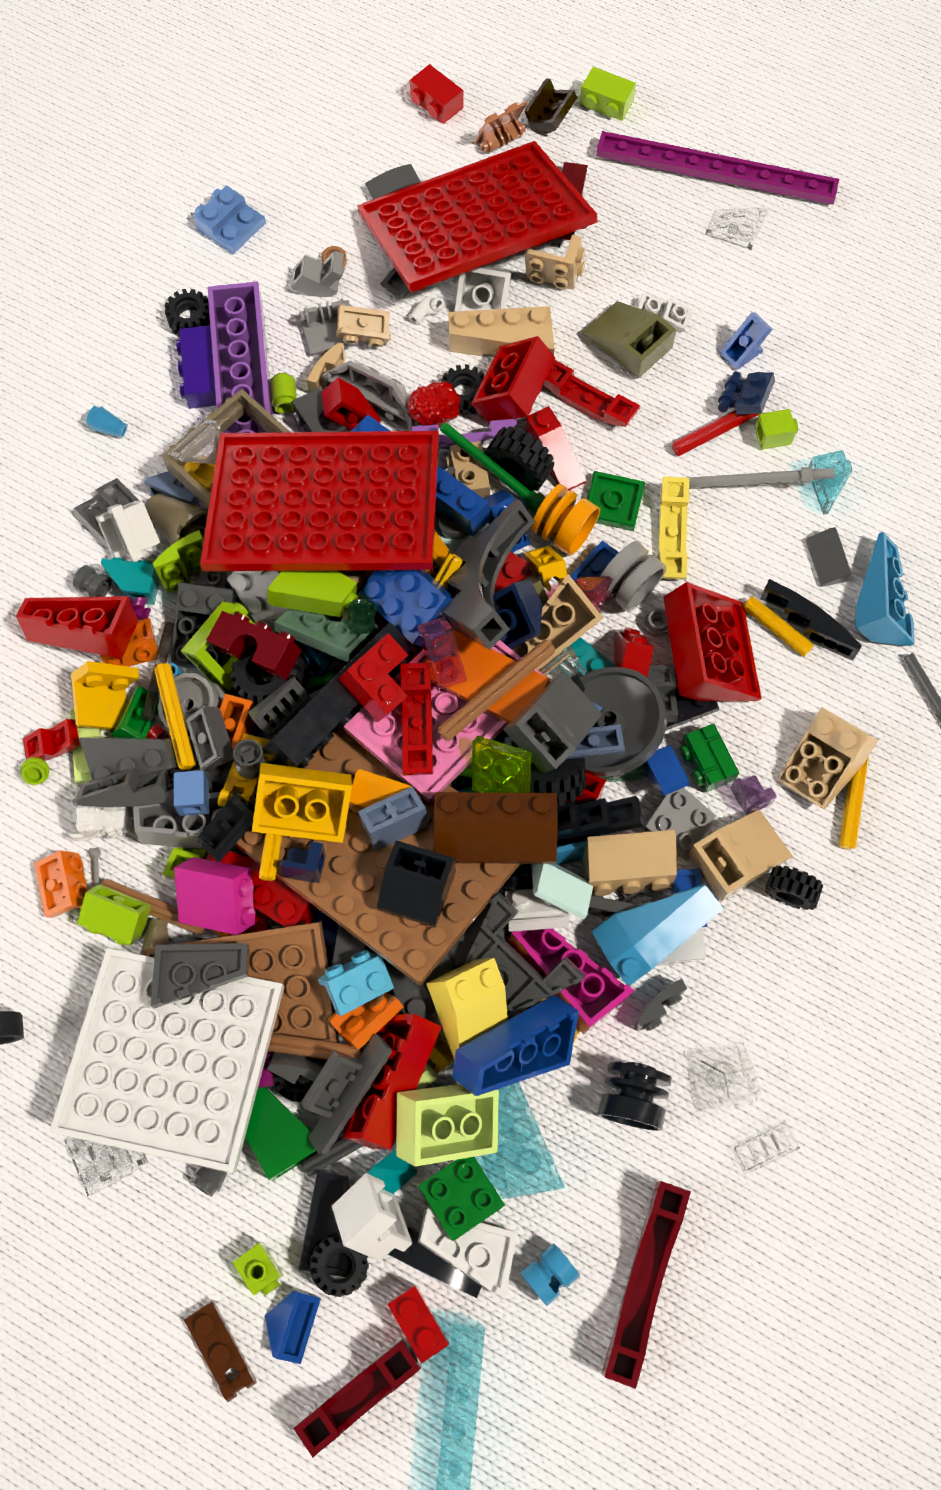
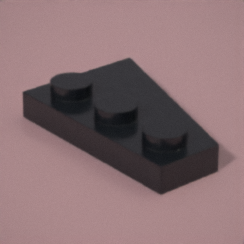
(322, 1222)

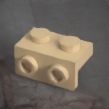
(364, 325)

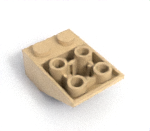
(826, 758)
(739, 854)

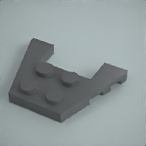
(521, 981)

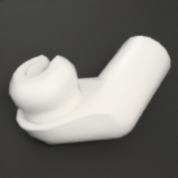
(426, 306)

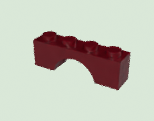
(357, 1397)

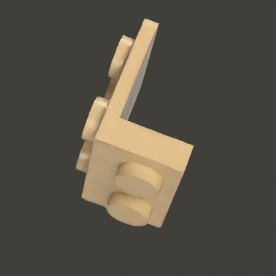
(555, 269)

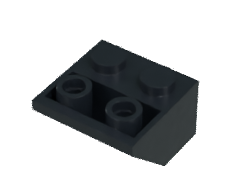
(416, 883)

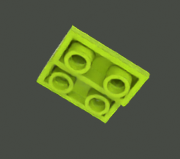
(180, 561)

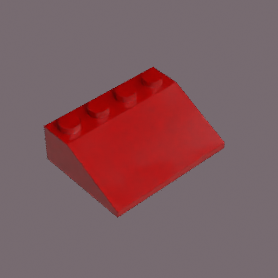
(710, 645)

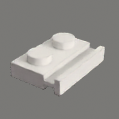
(534, 912)

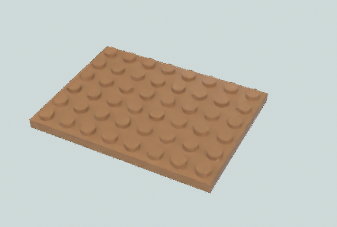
(355, 873)

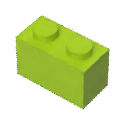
(607, 93)
(114, 914)

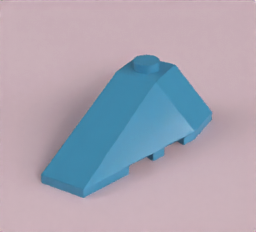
(881, 601)
(649, 933)

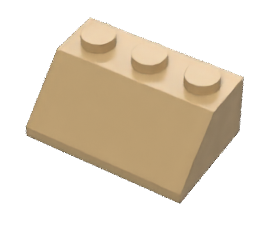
(630, 862)

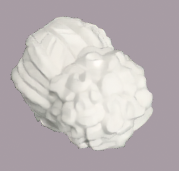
(101, 821)

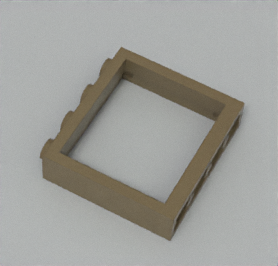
(225, 415)

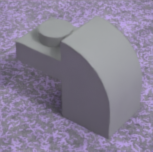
(318, 278)

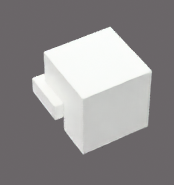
(127, 530)
(371, 1219)

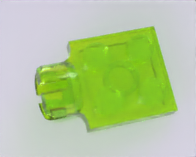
(499, 767)

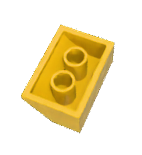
(302, 803)

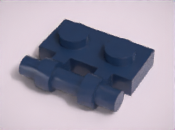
(753, 392)

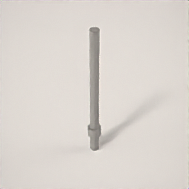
(805, 475)

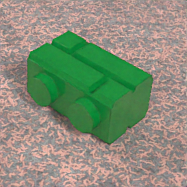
(709, 758)

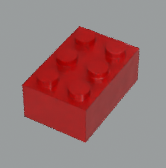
(513, 380)

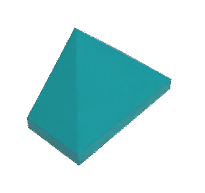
(393, 1172)

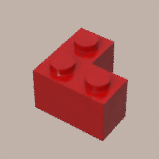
(370, 680)

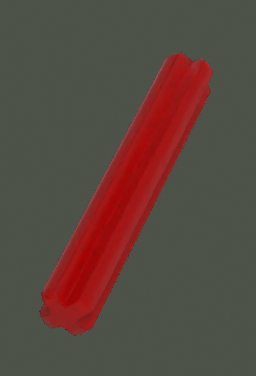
(710, 432)

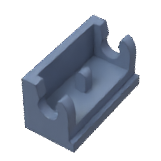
(394, 818)

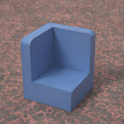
(191, 793)

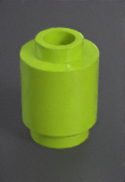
(283, 392)

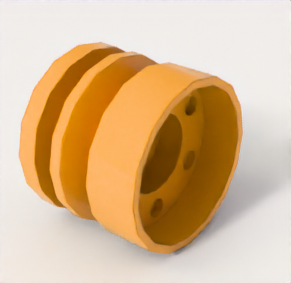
(561, 517)

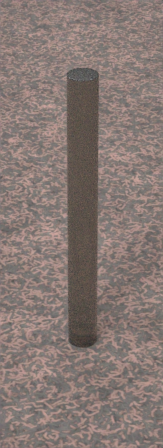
(162, 655)

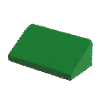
(131, 722)

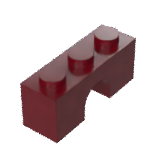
(236, 634)

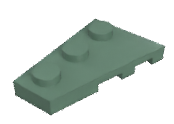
(323, 634)

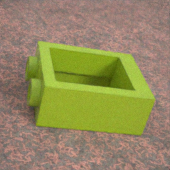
(201, 659)

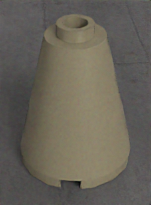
(175, 517)

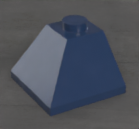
(521, 612)

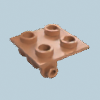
(501, 128)

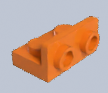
(140, 648)
(61, 882)
(366, 1020)

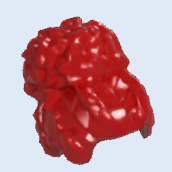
(434, 404)

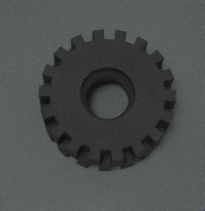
(521, 457)
(566, 780)

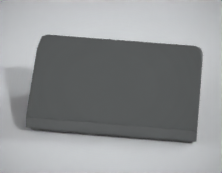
(828, 557)
(210, 737)

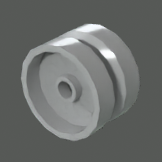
(633, 575)
(193, 694)

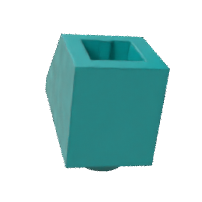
(133, 578)

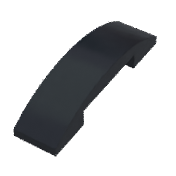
(432, 1265)

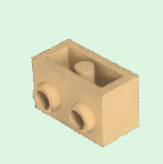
(469, 470)

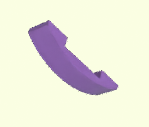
(484, 437)

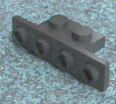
(341, 1089)

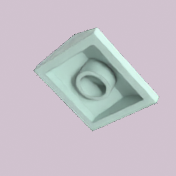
(562, 888)

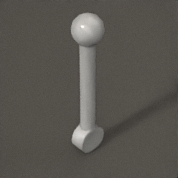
(95, 853)

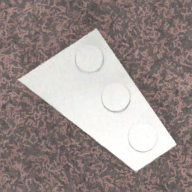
(481, 1253)

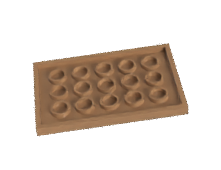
(296, 960)

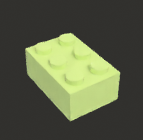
(445, 1124)

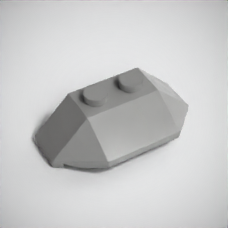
(384, 394)

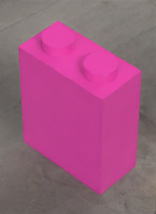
(215, 895)

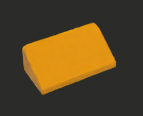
(372, 788)

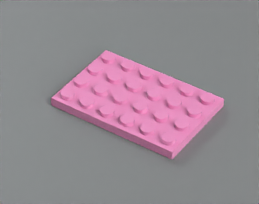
(450, 757)

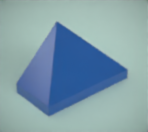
(291, 1325)

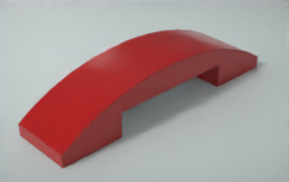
(589, 399)
(417, 719)

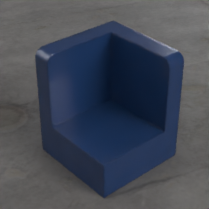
(304, 864)

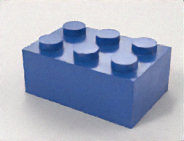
(407, 599)

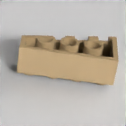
(486, 330)
(564, 619)

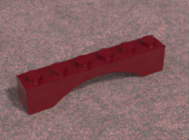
(640, 1297)

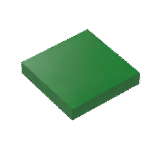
(617, 499)

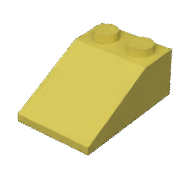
(469, 1001)

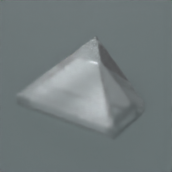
(199, 445)

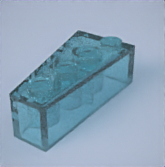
(522, 1155)

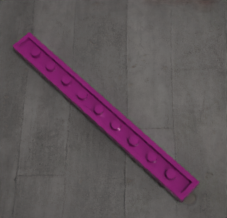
(717, 167)

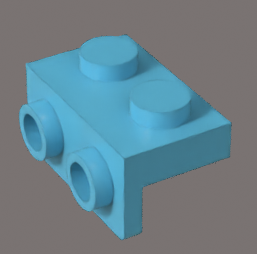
(356, 981)

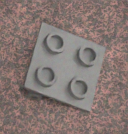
(321, 326)
(683, 814)

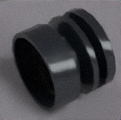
(635, 1096)

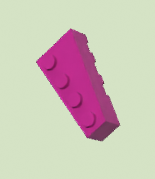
(593, 996)

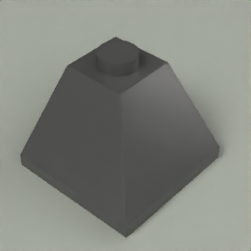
(413, 997)

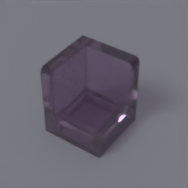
(752, 795)

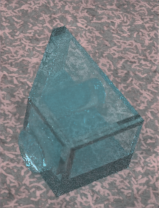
(829, 489)

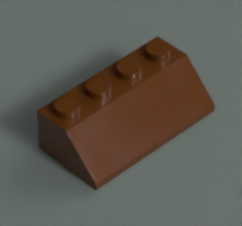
(496, 827)

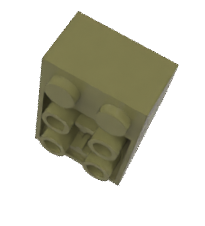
(632, 336)

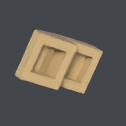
(332, 358)

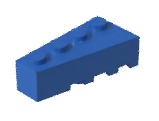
(519, 1048)

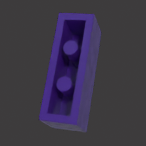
(196, 367)

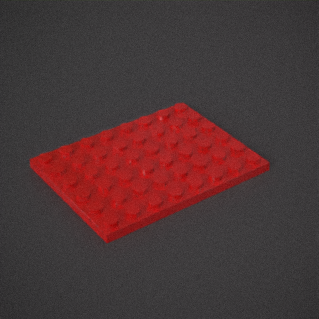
(475, 215)
(322, 501)

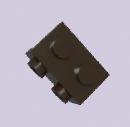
(549, 107)

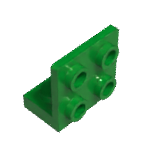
(461, 1196)

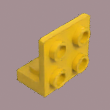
(101, 693)

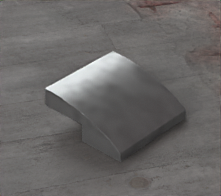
(106, 496)

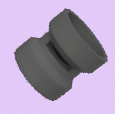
(90, 581)
(245, 753)

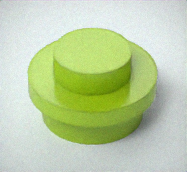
(34, 770)

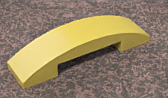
(673, 526)

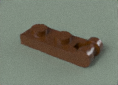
(220, 1350)

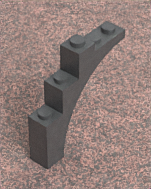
(474, 583)

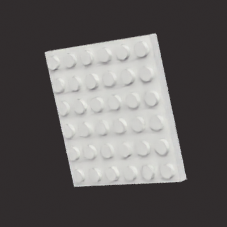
(171, 1075)

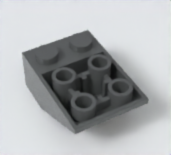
(193, 608)
(553, 723)

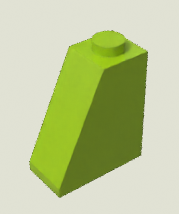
(312, 591)

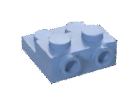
(228, 219)

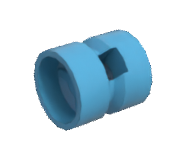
(550, 1274)

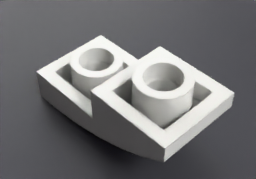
(671, 311)

